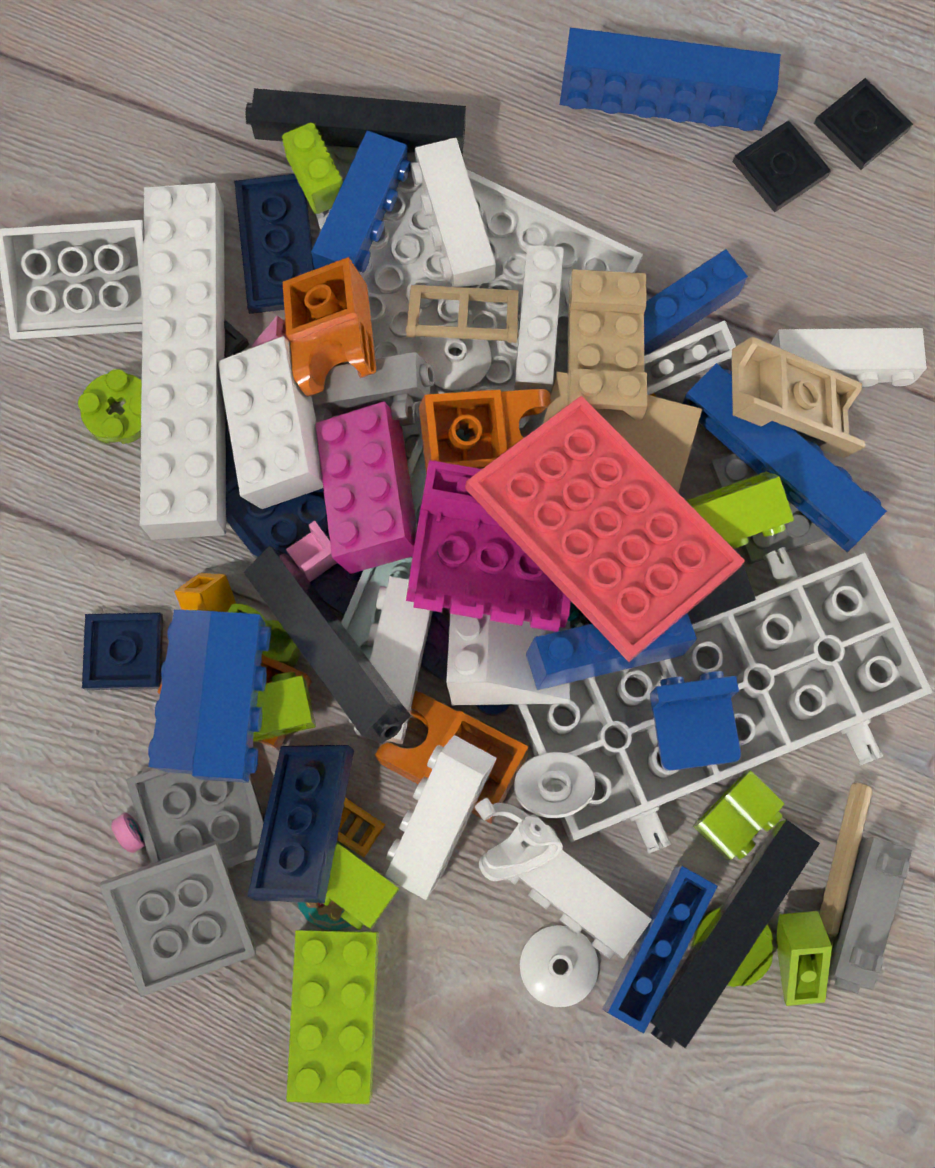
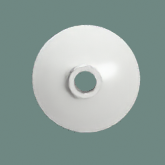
(460, 371)
(554, 784)
(538, 960)

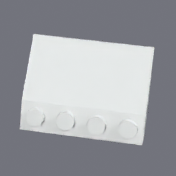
(73, 278)
(491, 664)

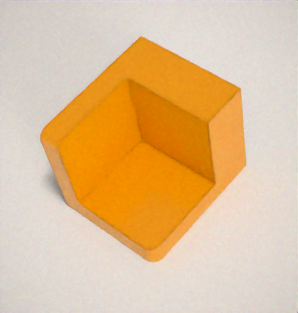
(206, 593)

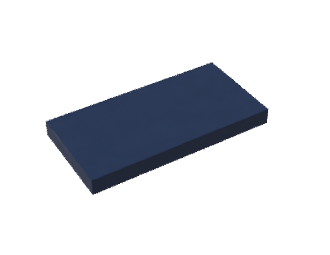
(272, 238)
(301, 824)

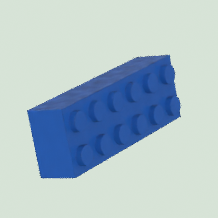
(669, 79)

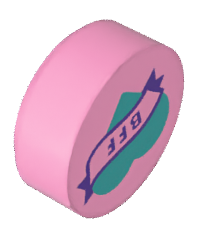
(128, 832)

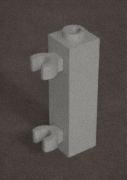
(397, 381)
(868, 914)

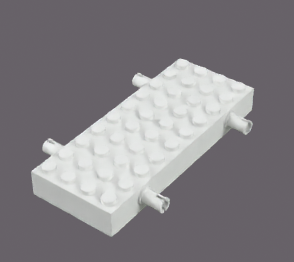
(806, 663)

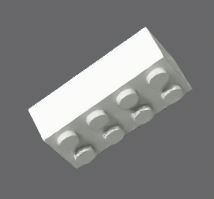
(270, 425)

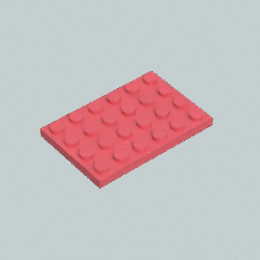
(604, 527)

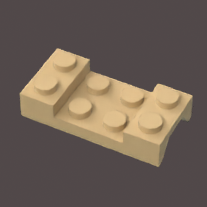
(607, 340)
(794, 393)

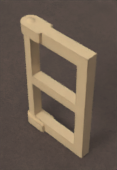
(464, 295)

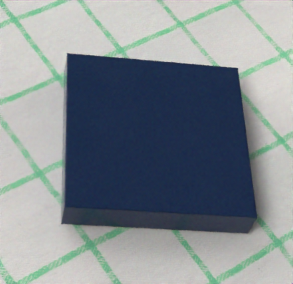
(122, 651)

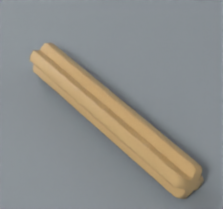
(845, 857)

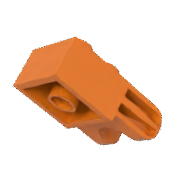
(328, 324)
(488, 418)
(442, 726)

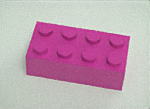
(366, 488)

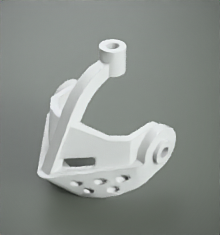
(511, 856)

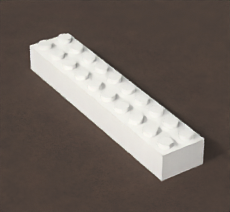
(180, 357)

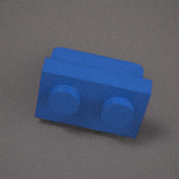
(696, 721)

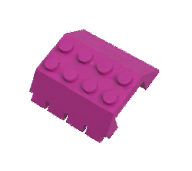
(472, 563)

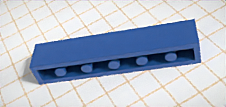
(808, 478)

